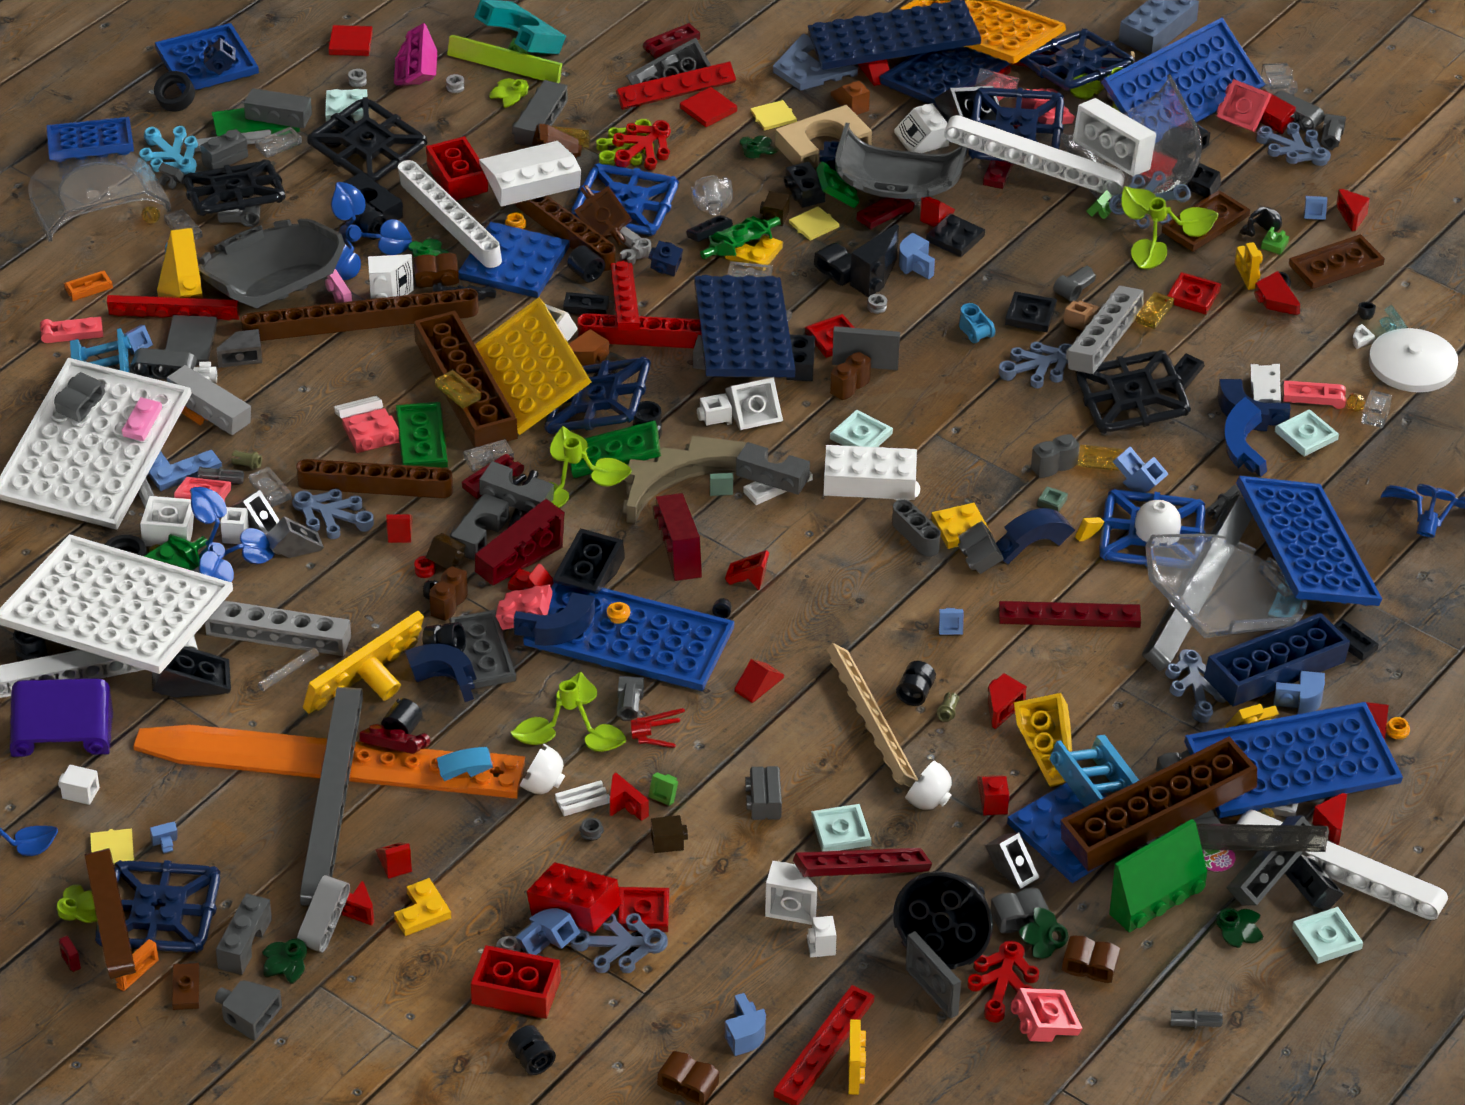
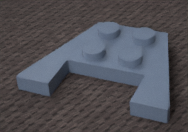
(805, 71)

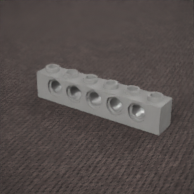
(1105, 330)
(279, 627)

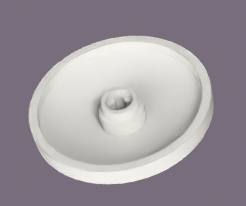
(1413, 360)

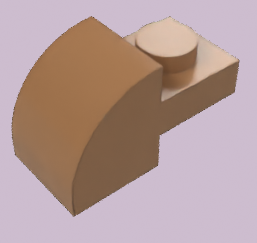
(1079, 314)

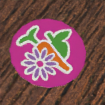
(1219, 859)

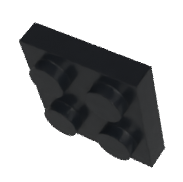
(955, 235)
(1030, 312)

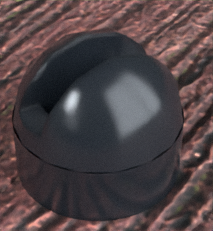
(1366, 310)
(426, 588)
(722, 608)

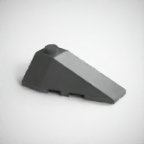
(680, 60)

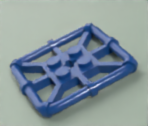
(635, 196)
(1122, 498)

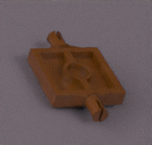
(603, 213)

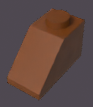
(853, 95)
(590, 348)

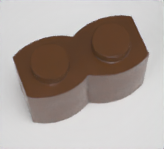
(436, 270)
(850, 375)
(448, 593)
(1090, 959)
(688, 1077)

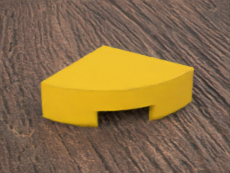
(1088, 528)

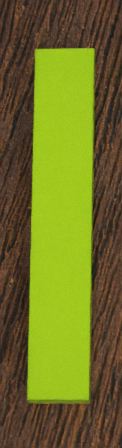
(504, 59)

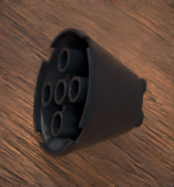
(946, 914)

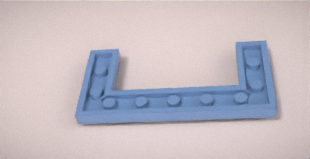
(169, 475)

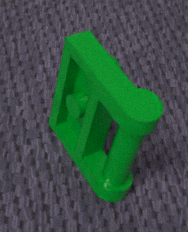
(836, 186)

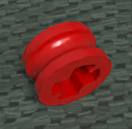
(423, 572)

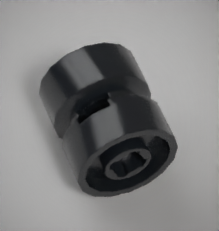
(370, 220)
(648, 412)
(448, 634)
(28, 646)
(916, 683)
(531, 1050)

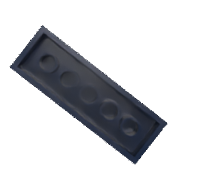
(1276, 657)

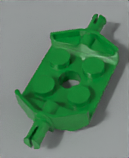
(725, 242)
(179, 552)

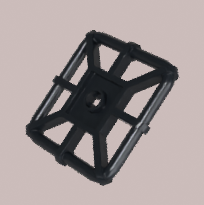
(367, 128)
(236, 183)
(1145, 391)

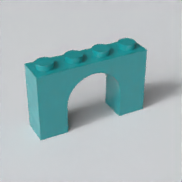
(533, 33)

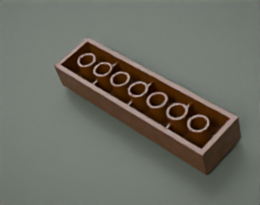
(449, 347)
(1158, 803)

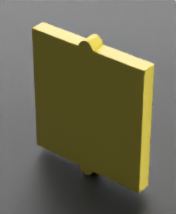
(773, 115)
(814, 223)
(118, 841)

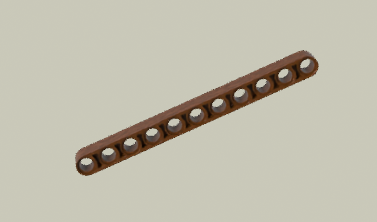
(359, 314)

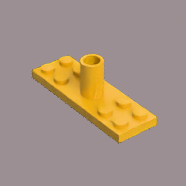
(367, 664)

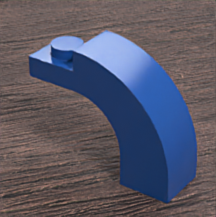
(1239, 423)

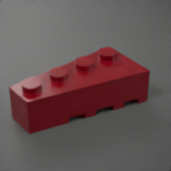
(679, 536)
(522, 544)

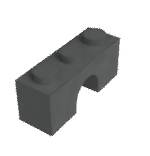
(788, 476)
(498, 483)
(486, 514)
(236, 944)

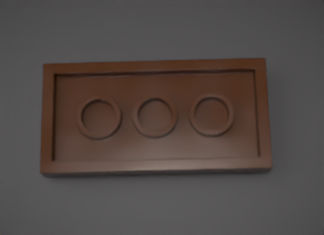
(1229, 214)
(1336, 261)

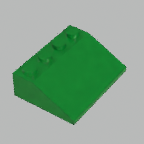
(1158, 877)

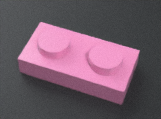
(337, 286)
(142, 419)

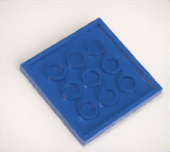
(186, 55)
(89, 139)
(526, 261)
(1041, 828)

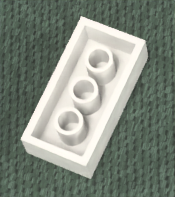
(1114, 137)
(870, 472)

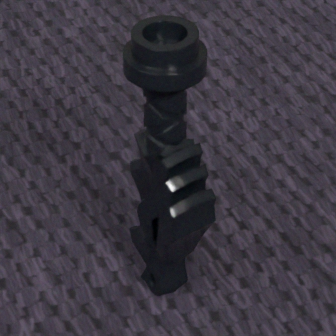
(483, 292)

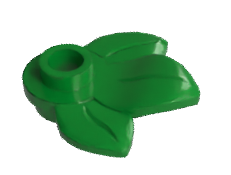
(428, 247)

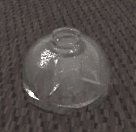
(712, 194)

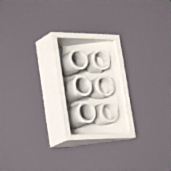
(531, 172)

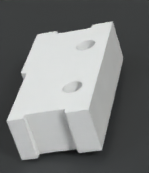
(1266, 383)

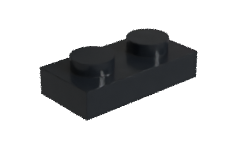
(585, 303)

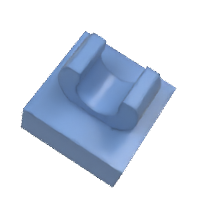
(1315, 207)
(138, 338)
(951, 621)
(164, 835)

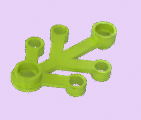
(607, 156)

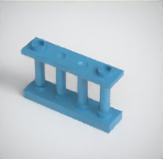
(122, 344)
(1109, 764)

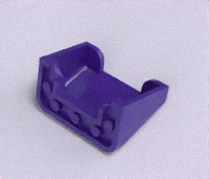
(60, 713)

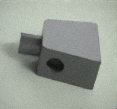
(249, 1007)

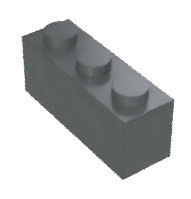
(278, 108)

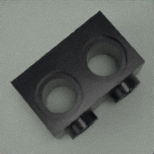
(1205, 181)
(804, 184)
(803, 353)
(1313, 883)

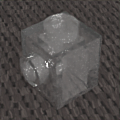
(1376, 408)

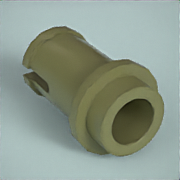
(250, 460)
(947, 710)

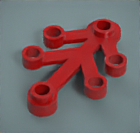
(659, 130)
(1011, 954)

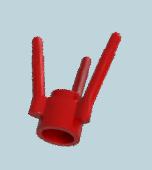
(642, 727)

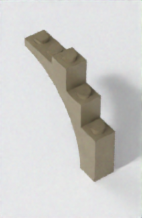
(699, 458)

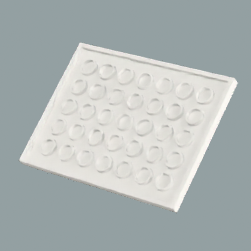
(89, 465)
(114, 603)

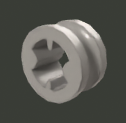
(357, 78)
(455, 83)
(873, 306)

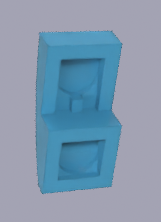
(466, 760)

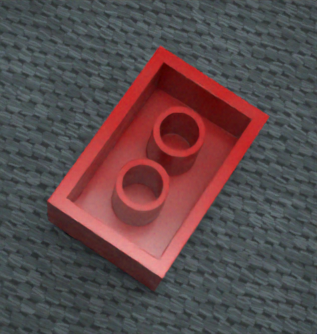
(456, 168)
(582, 893)
(515, 981)

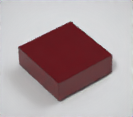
(69, 954)

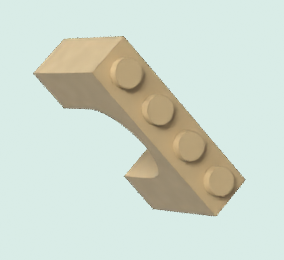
(795, 138)

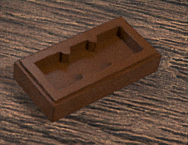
(186, 986)

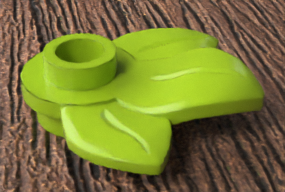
(510, 91)
(77, 905)

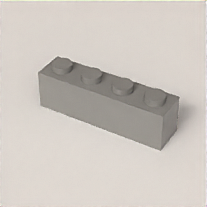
(213, 401)

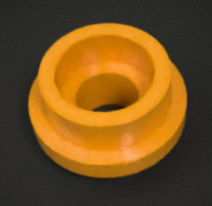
(516, 220)
(618, 612)
(1397, 728)

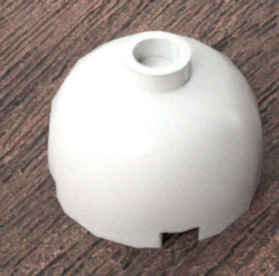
(1157, 518)
(544, 772)
(931, 788)

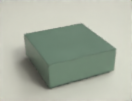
(721, 484)
(1052, 499)

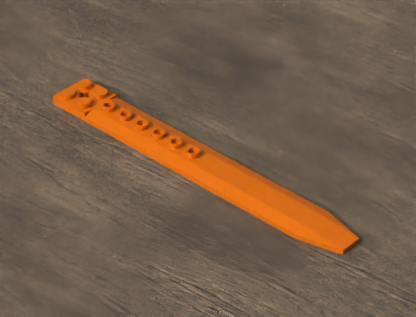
(305, 758)

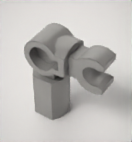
(638, 246)

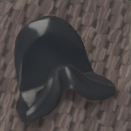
(1267, 219)

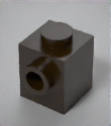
(775, 205)
(446, 551)
(668, 834)

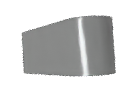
(323, 913)

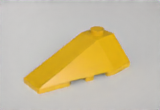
(180, 267)
(1042, 724)

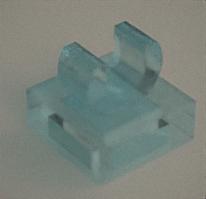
(1394, 320)

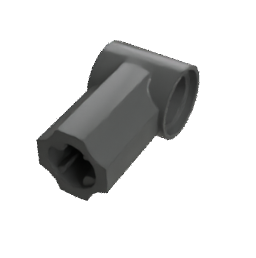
(1332, 130)
(248, 217)
(1072, 286)
(629, 694)

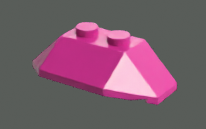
(416, 58)

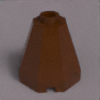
(546, 134)

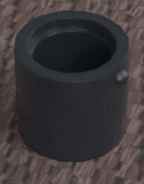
(586, 263)
(403, 716)

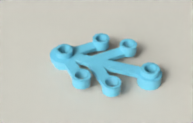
(185, 164)

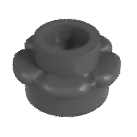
(591, 829)

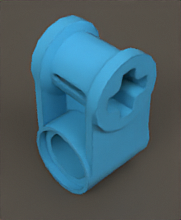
(975, 323)

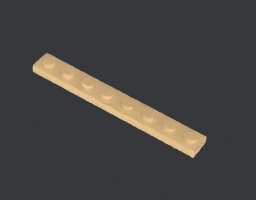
(872, 715)

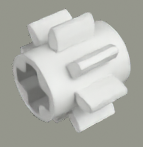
(207, 371)

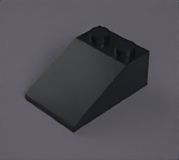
(960, 103)
(874, 262)
(590, 561)
(193, 674)

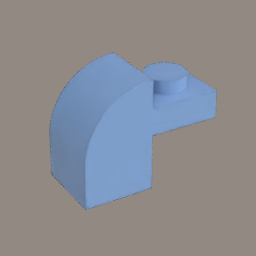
(915, 257)
(1139, 475)
(1304, 696)
(548, 927)
(748, 1027)

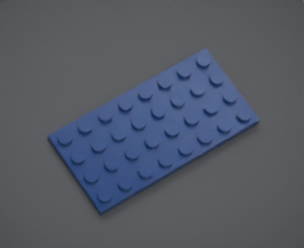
(1199, 65)
(1308, 541)
(653, 642)
(1307, 757)

